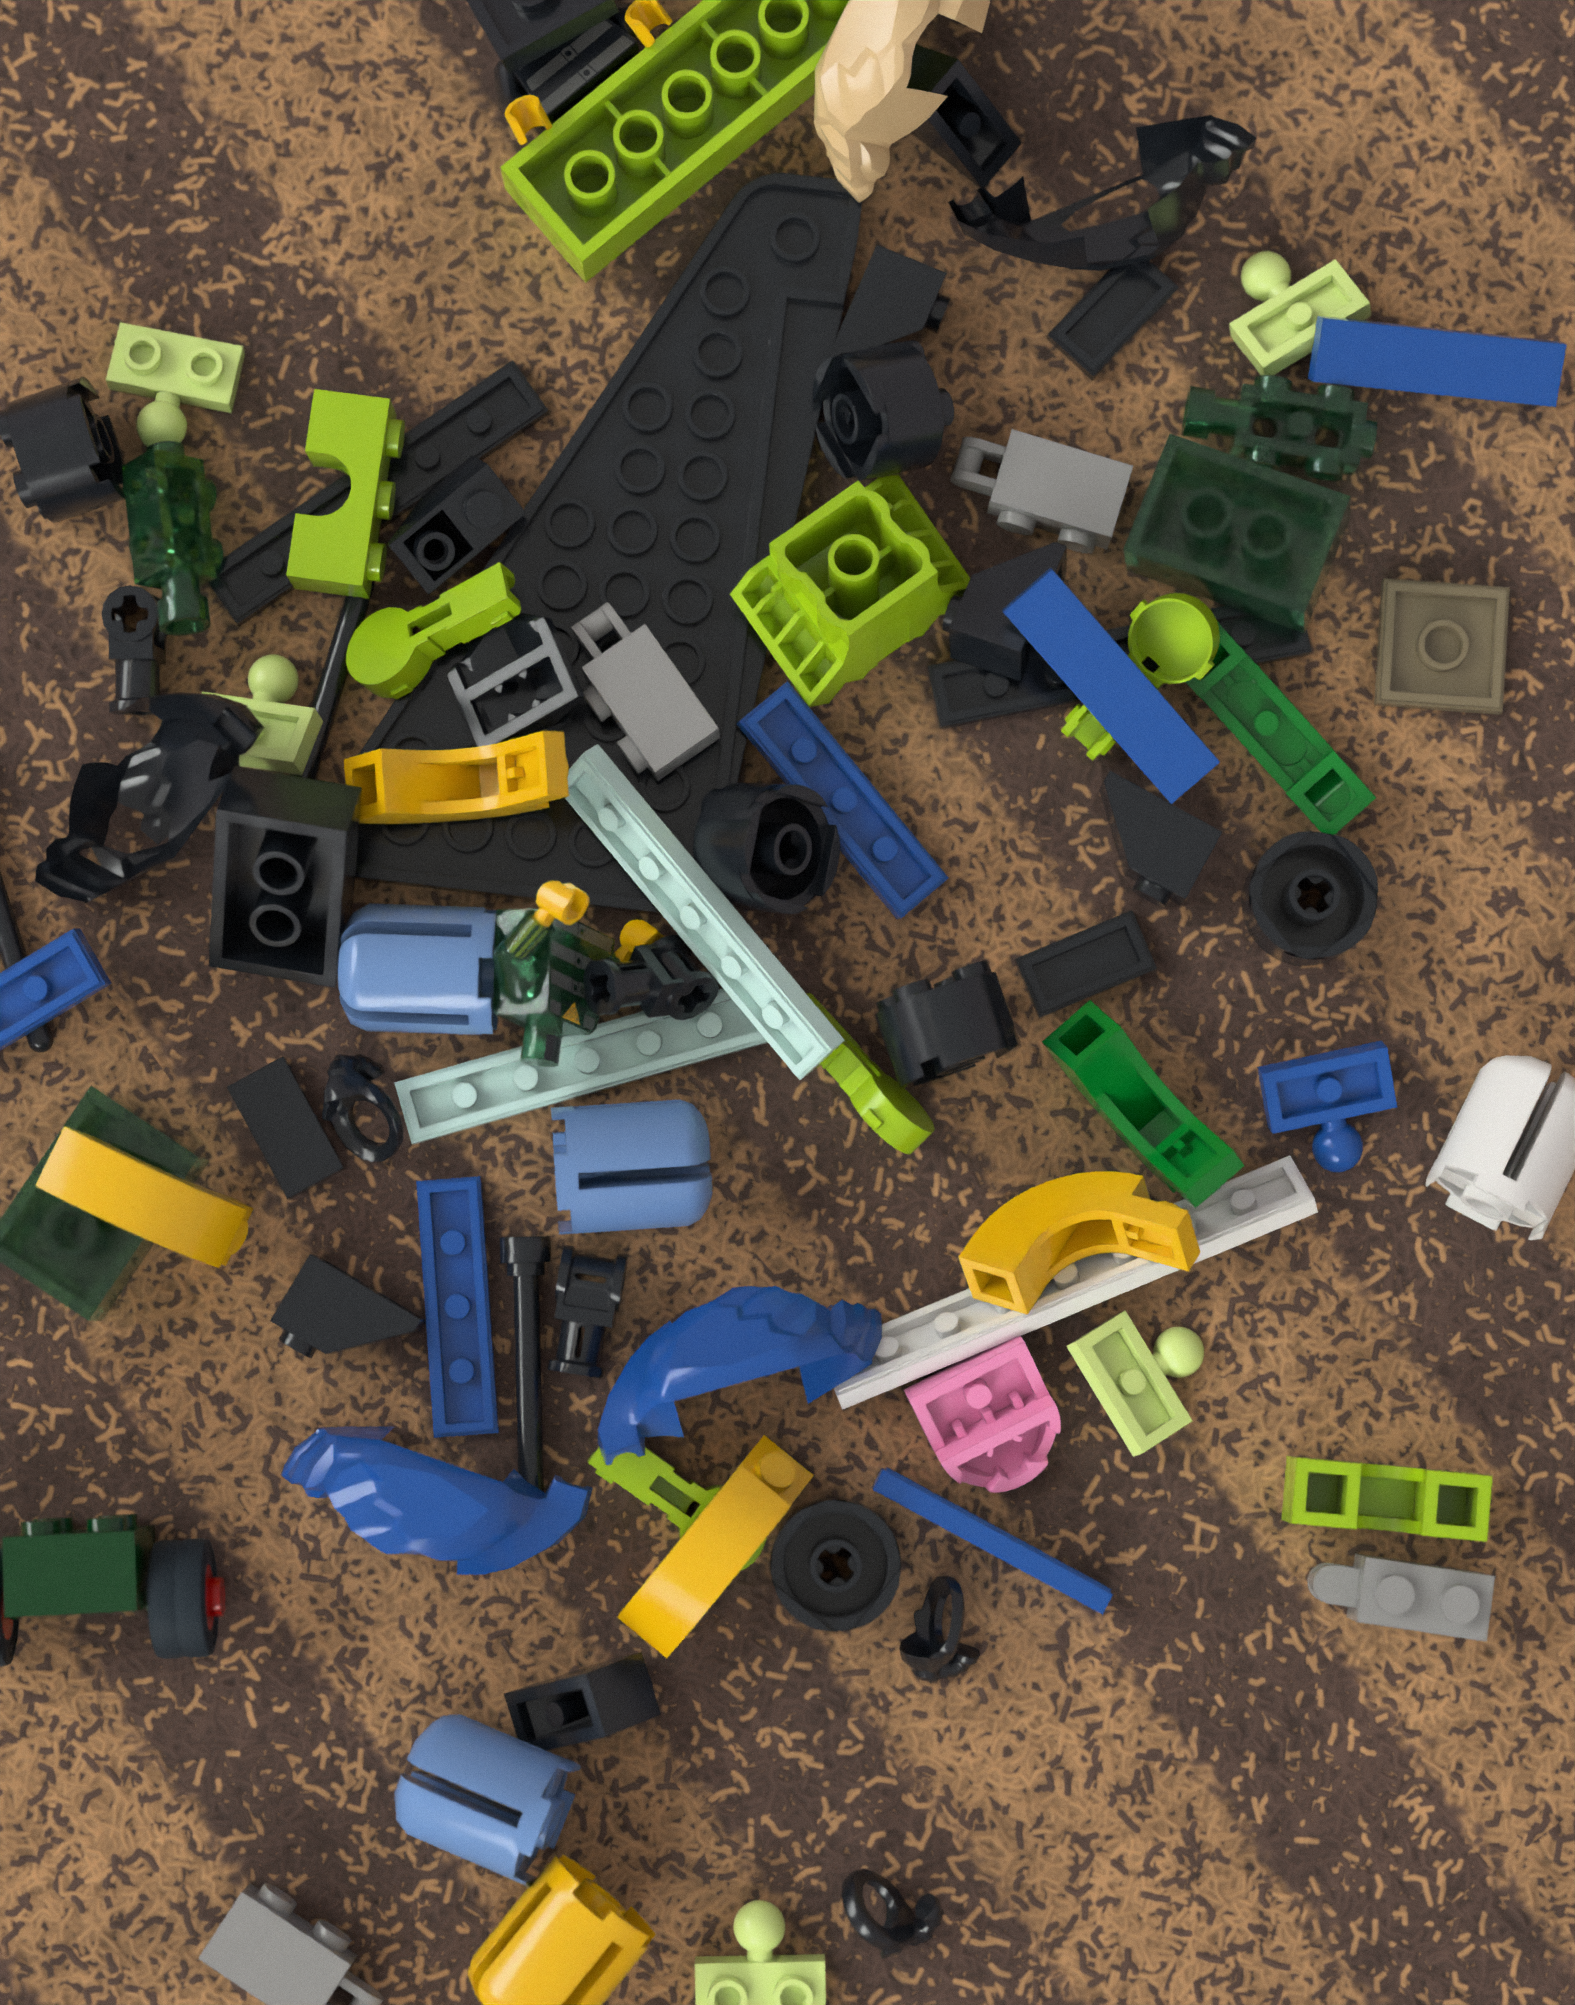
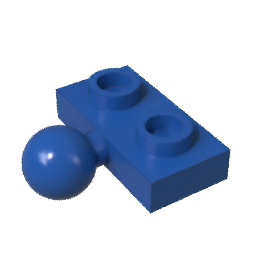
(1326, 1092)

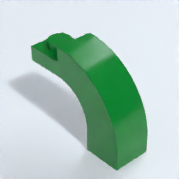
(1140, 1106)

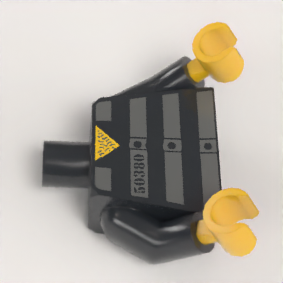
(567, 74)

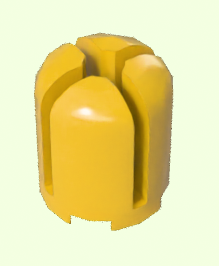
(559, 1943)

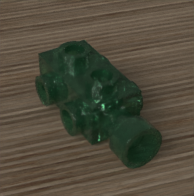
(1295, 421)
(172, 533)

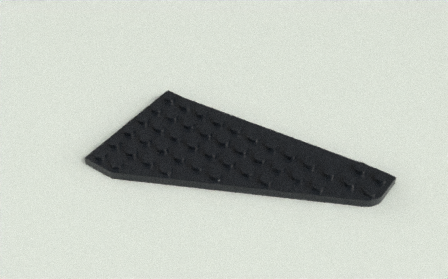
(661, 515)

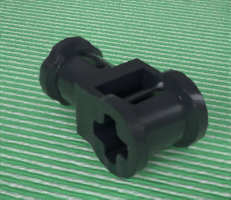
(134, 651)
(656, 978)
(587, 1306)

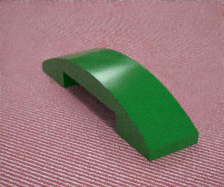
(1281, 738)

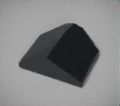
(515, 680)

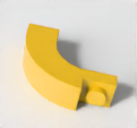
(460, 783)
(145, 1199)
(1066, 1221)
(715, 1547)

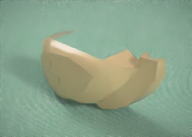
(864, 81)

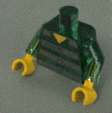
(543, 964)

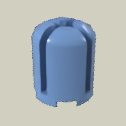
(419, 969)
(631, 1166)
(497, 1769)

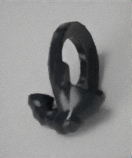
(351, 1082)
(926, 1649)
(900, 1925)

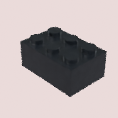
(283, 875)

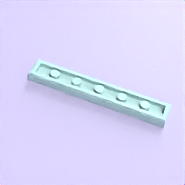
(700, 913)
(609, 1057)

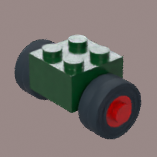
(112, 1570)

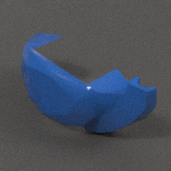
(730, 1342)
(430, 1506)

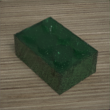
(1237, 533)
(75, 1252)

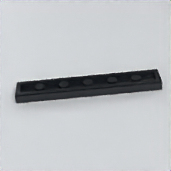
(469, 425)
(973, 694)

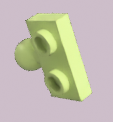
(1285, 324)
(174, 372)
(288, 728)
(1134, 1381)
(760, 1975)

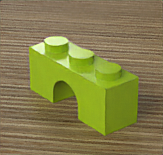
(342, 549)
(1386, 1498)

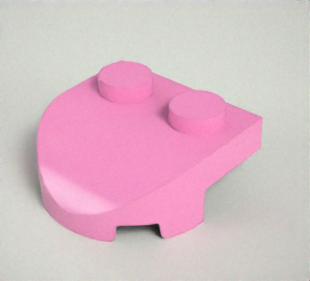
(989, 1417)

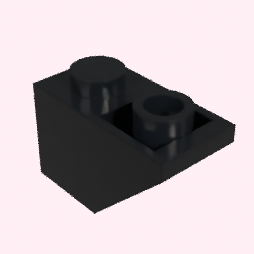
(454, 523)

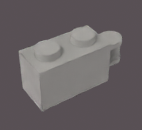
(1047, 488)
(643, 695)
(1408, 1595)
(281, 1954)

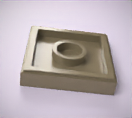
(1441, 646)

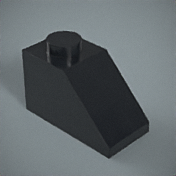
(966, 125)
(893, 303)
(976, 623)
(1156, 841)
(338, 1312)
(584, 1703)

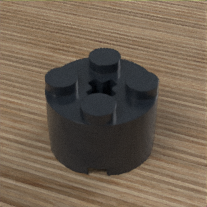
(880, 410)
(63, 451)
(767, 845)
(1311, 861)
(946, 1026)
(840, 1601)

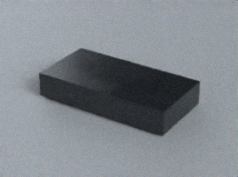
(1111, 315)
(1085, 964)
(286, 1127)

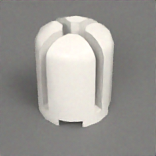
(1478, 1156)

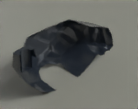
(1174, 157)
(167, 780)

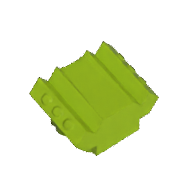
(849, 586)

